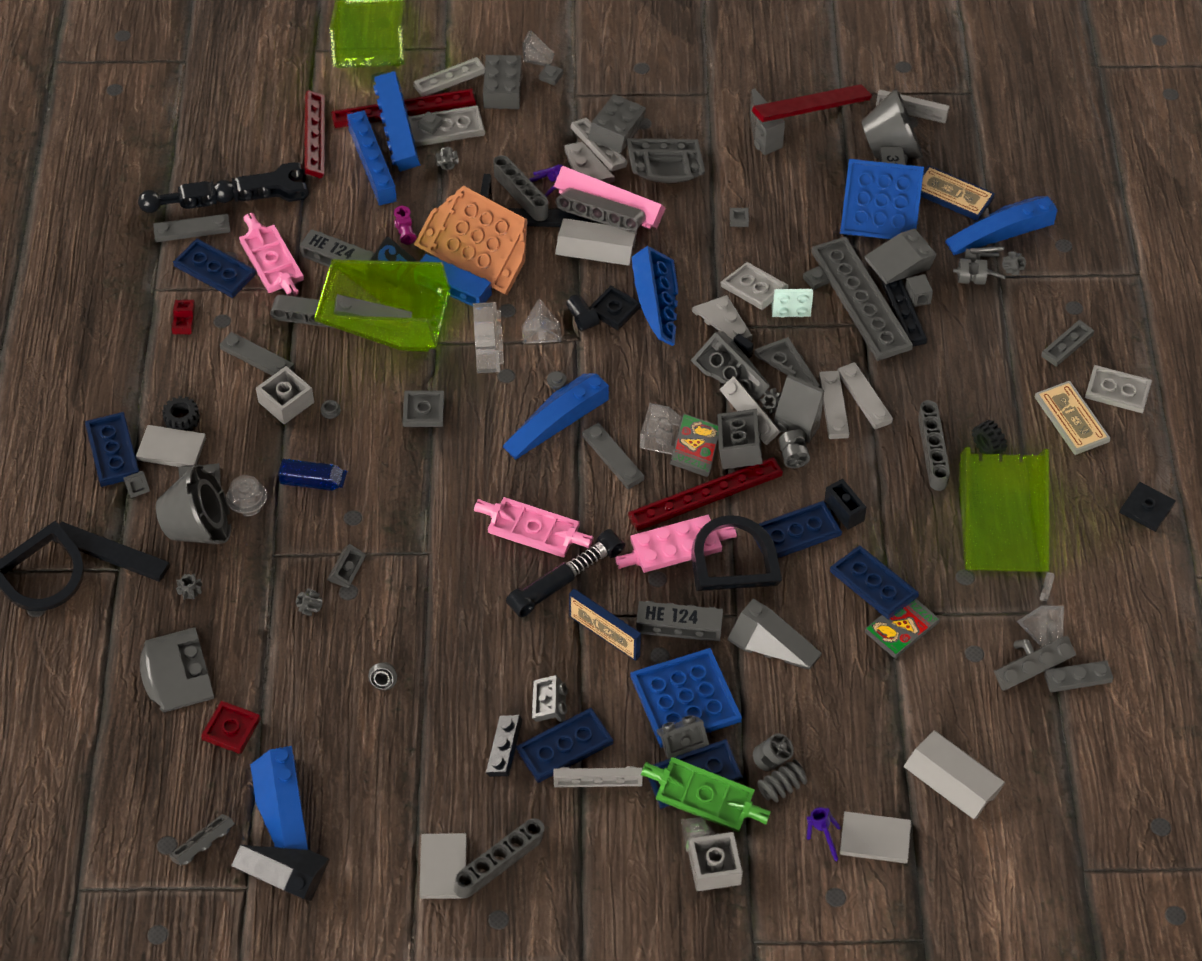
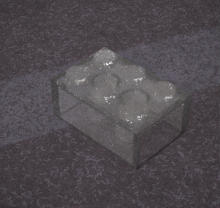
(488, 337)

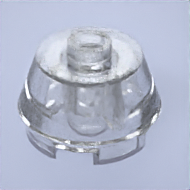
(246, 495)

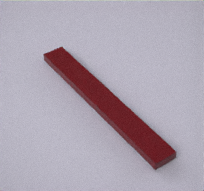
(811, 103)
(414, 106)
(704, 494)

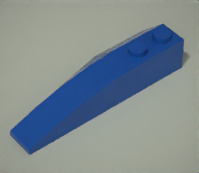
(1005, 223)
(656, 291)
(558, 412)
(279, 797)

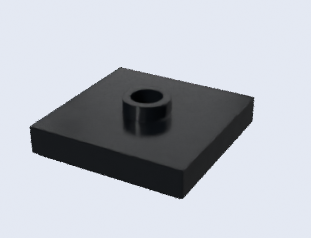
(1147, 506)

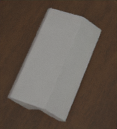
(595, 242)
(954, 774)

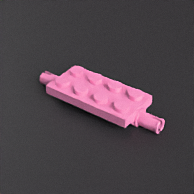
(270, 257)
(533, 526)
(672, 544)

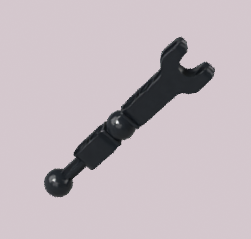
(243, 188)

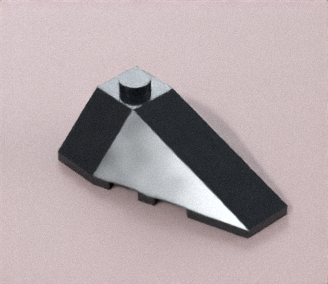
(286, 868)

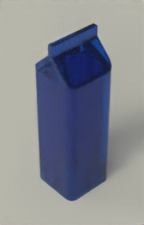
(311, 475)

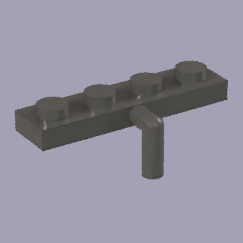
(1034, 661)

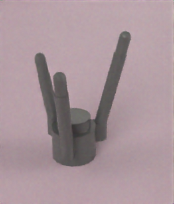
(976, 253)

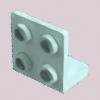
(792, 303)

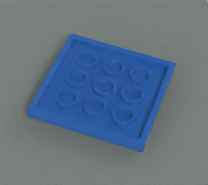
(881, 199)
(686, 688)

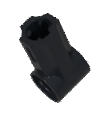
(584, 316)

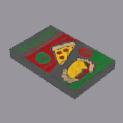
(695, 445)
(903, 628)

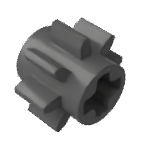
(447, 158)
(1014, 263)
(768, 398)
(189, 586)
(309, 602)

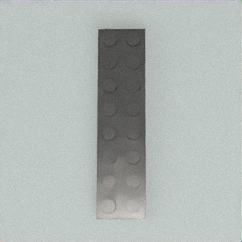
(862, 298)

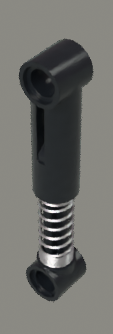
(524, 600)

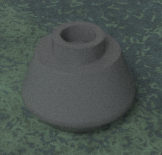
(383, 676)

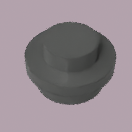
(556, 380)
(330, 409)

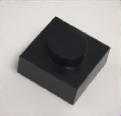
(744, 344)

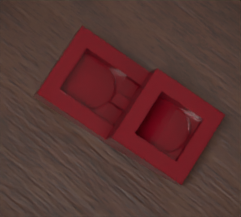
(183, 316)

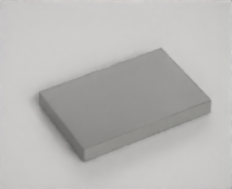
(753, 285)
(1118, 389)
(170, 446)
(875, 837)
(440, 862)

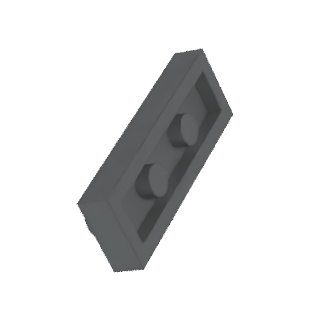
(1067, 343)
(1078, 676)
(202, 840)

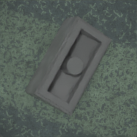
(346, 566)

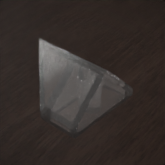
(536, 51)
(541, 326)
(1044, 623)
(695, 828)

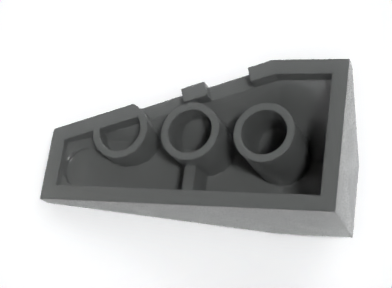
(724, 359)

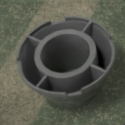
(891, 127)
(194, 509)

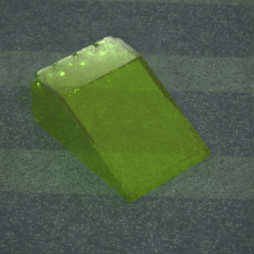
(368, 33)
(397, 284)
(1005, 511)

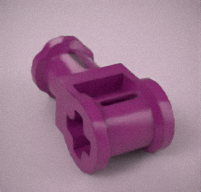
(404, 225)

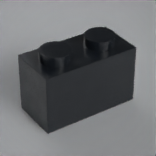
(845, 504)

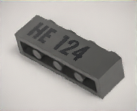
(324, 248)
(679, 621)

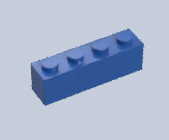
(463, 284)

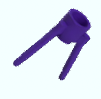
(552, 174)
(821, 820)

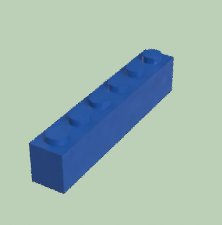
(397, 121)
(371, 158)

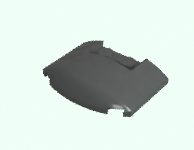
(666, 159)
(175, 670)

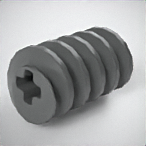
(782, 780)

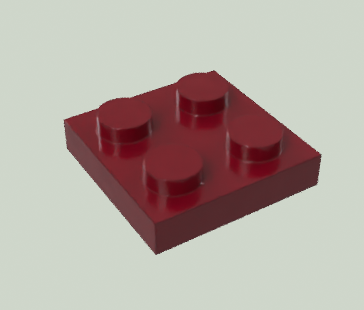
(230, 727)

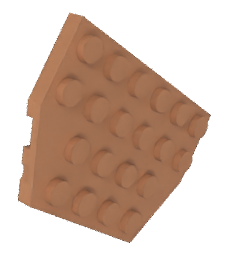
(477, 237)

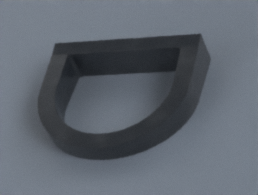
(25, 550)
(706, 583)

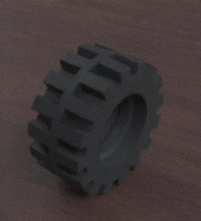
(181, 405)
(989, 438)

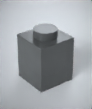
(919, 290)

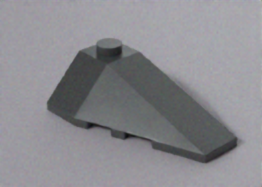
(766, 633)

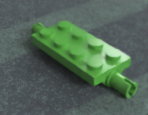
(705, 794)

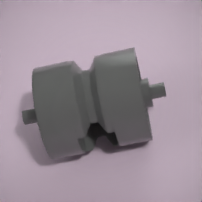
(972, 271)
(794, 449)
(773, 752)

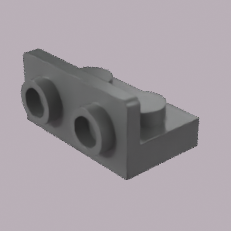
(549, 699)
(683, 736)

